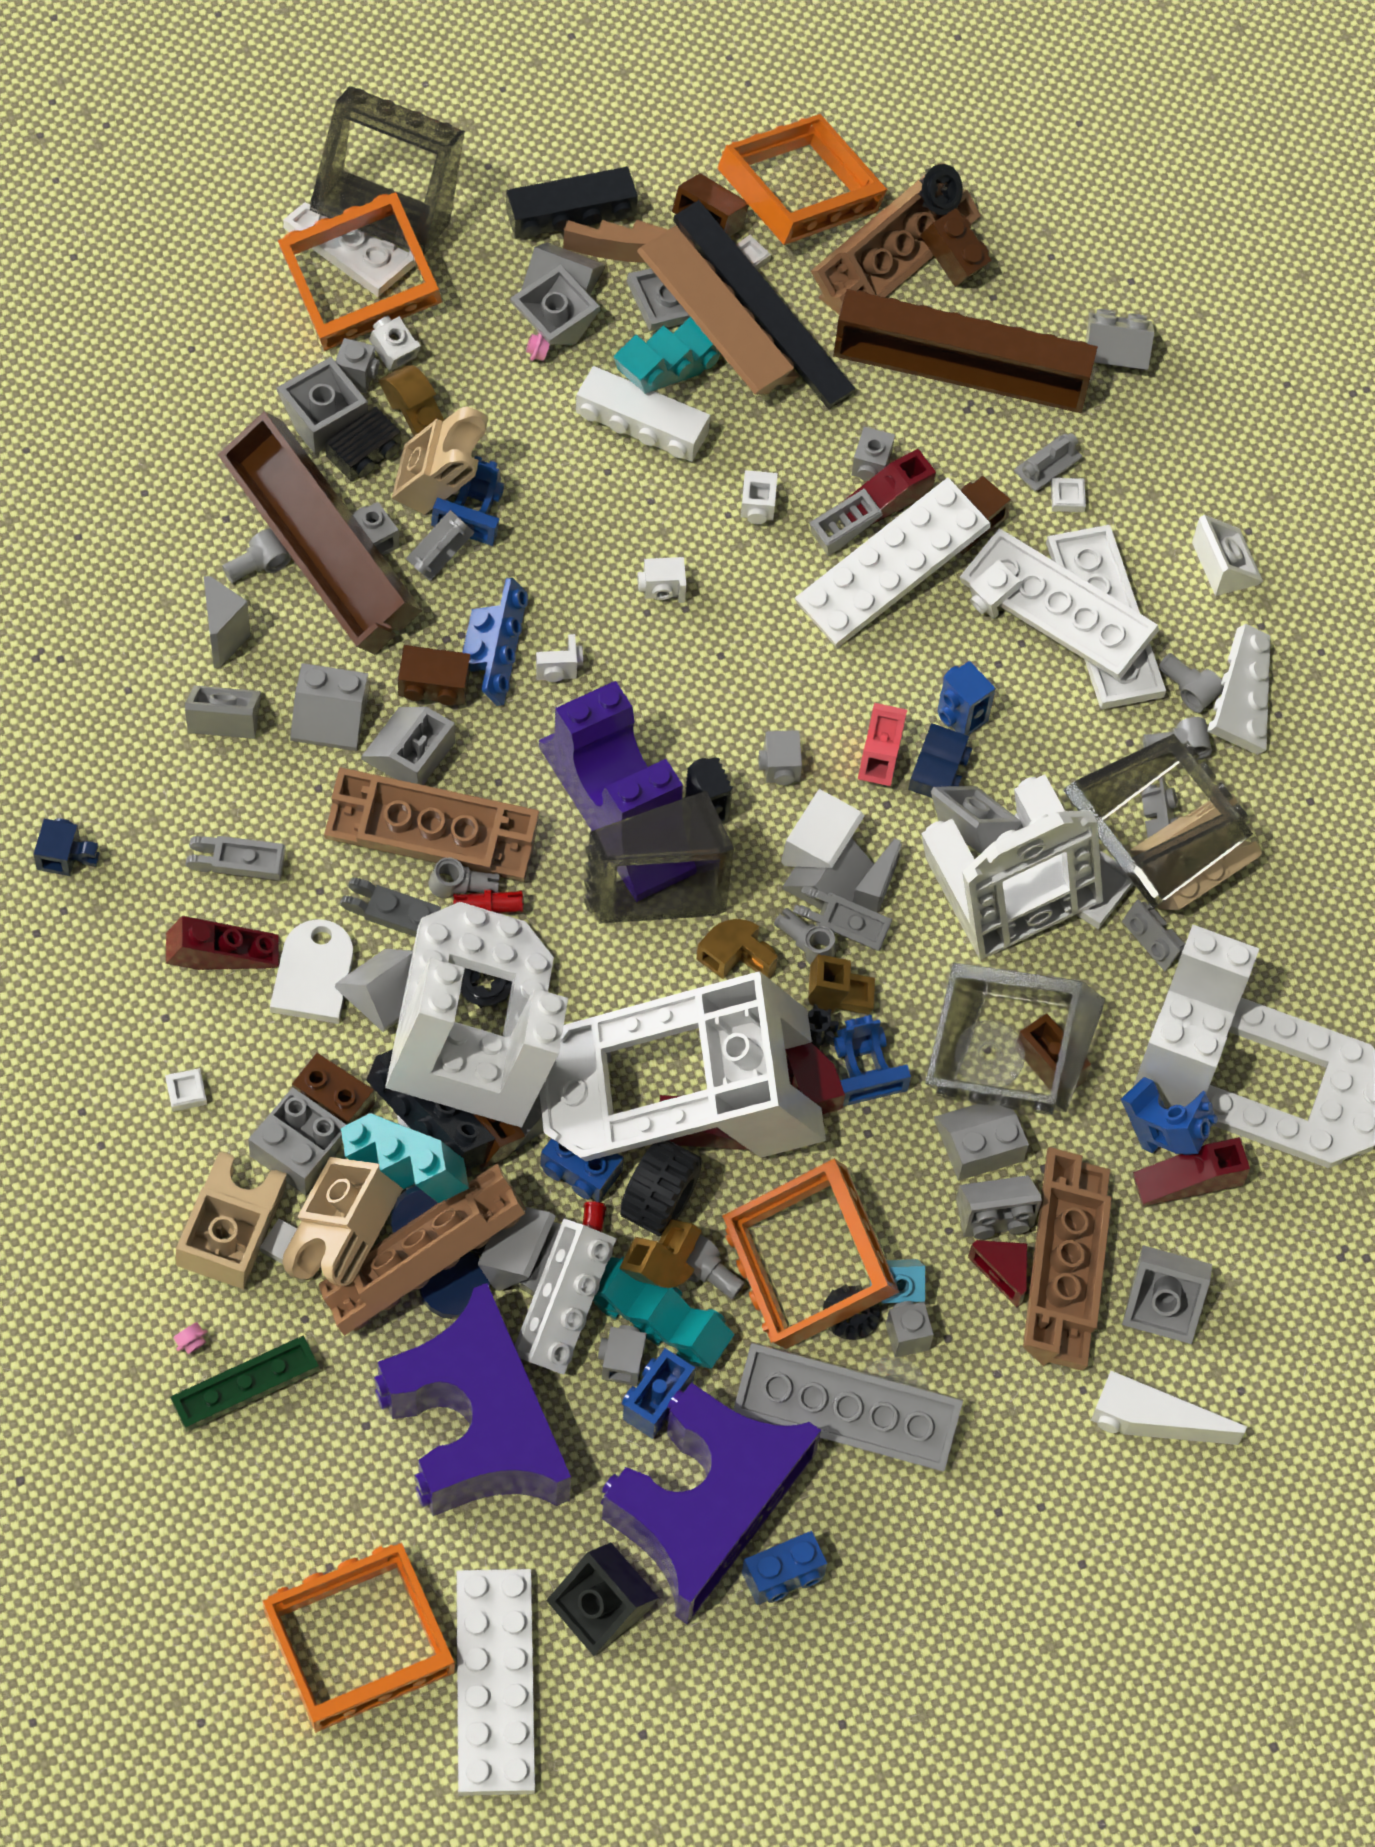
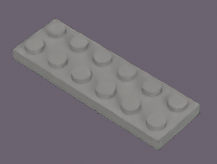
(848, 1406)

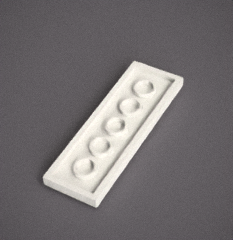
(1096, 559)
(892, 562)
(1066, 606)
(495, 1682)

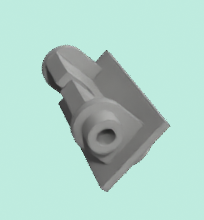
(1049, 462)
(440, 545)
(1159, 803)
(1149, 930)

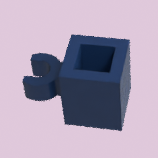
(60, 847)

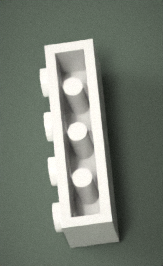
(648, 416)
(564, 1296)

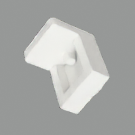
(993, 588)
(559, 664)

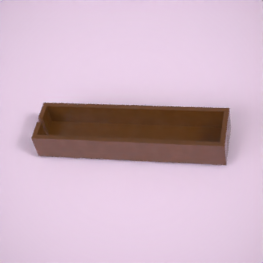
(964, 350)
(319, 533)

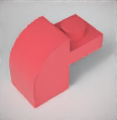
(882, 744)

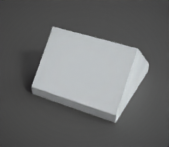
(1224, 556)
(821, 832)

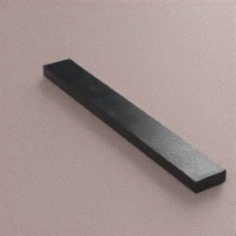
(764, 304)

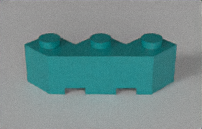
(666, 357)
(406, 1156)
(663, 1316)

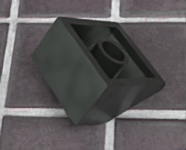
(602, 1598)

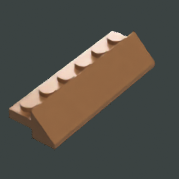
(883, 249)
(718, 312)
(431, 823)
(424, 1248)
(1068, 1260)

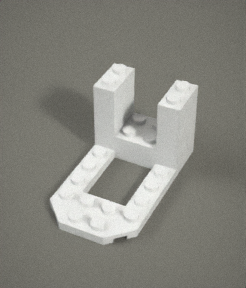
(1025, 876)
(1191, 1035)
(743, 1044)
(466, 1064)

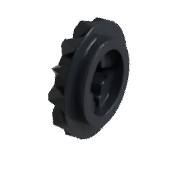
(951, 190)
(478, 994)
(859, 1325)

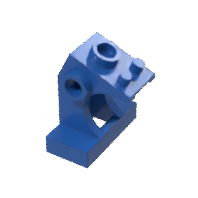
(484, 487)
(862, 1038)
(1175, 1128)

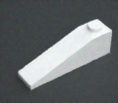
(1145, 1411)

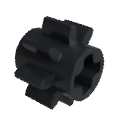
(826, 1027)

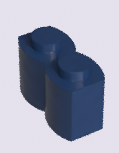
(940, 760)

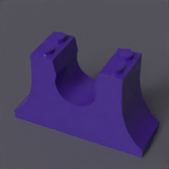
(608, 777)
(483, 1379)
(705, 1529)

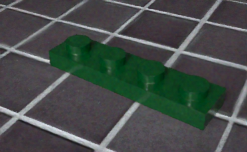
(244, 1383)

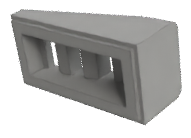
(851, 530)
(874, 885)

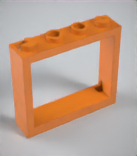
(865, 188)
(361, 320)
(750, 1265)
(381, 1690)

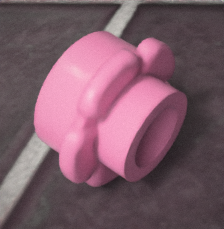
(537, 347)
(190, 1338)

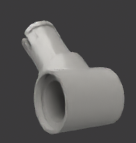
(264, 553)
(1195, 687)
(1190, 729)
(463, 879)
(807, 935)
(709, 1268)

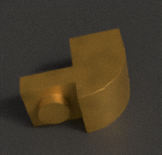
(413, 394)
(735, 942)
(836, 987)
(663, 1261)

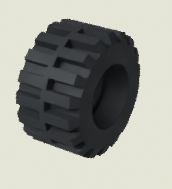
(660, 1186)

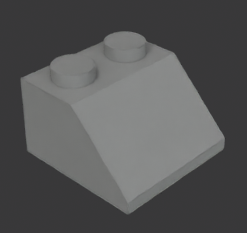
(321, 403)
(329, 707)
(982, 1138)
(1167, 1294)

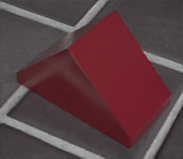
(1003, 1265)

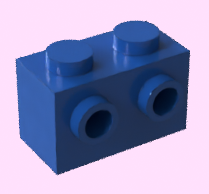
(965, 699)
(587, 1178)
(648, 1402)
(784, 1568)

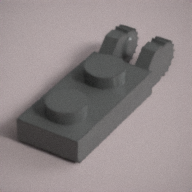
(387, 906)

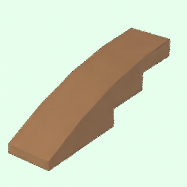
(610, 240)

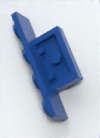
(494, 639)

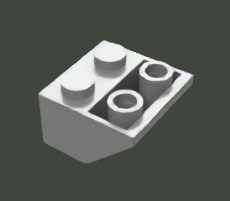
(1120, 339)
(411, 744)
(297, 1140)
(998, 1206)

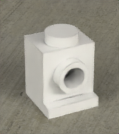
(393, 352)
(759, 496)
(663, 579)

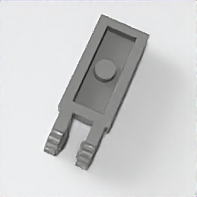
(237, 857)
(846, 918)

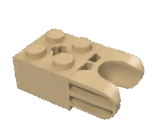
(439, 460)
(1215, 874)
(230, 1213)
(340, 1221)

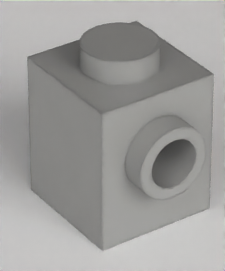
(358, 363)
(872, 453)
(378, 527)
(781, 757)
(909, 1328)
(622, 1354)

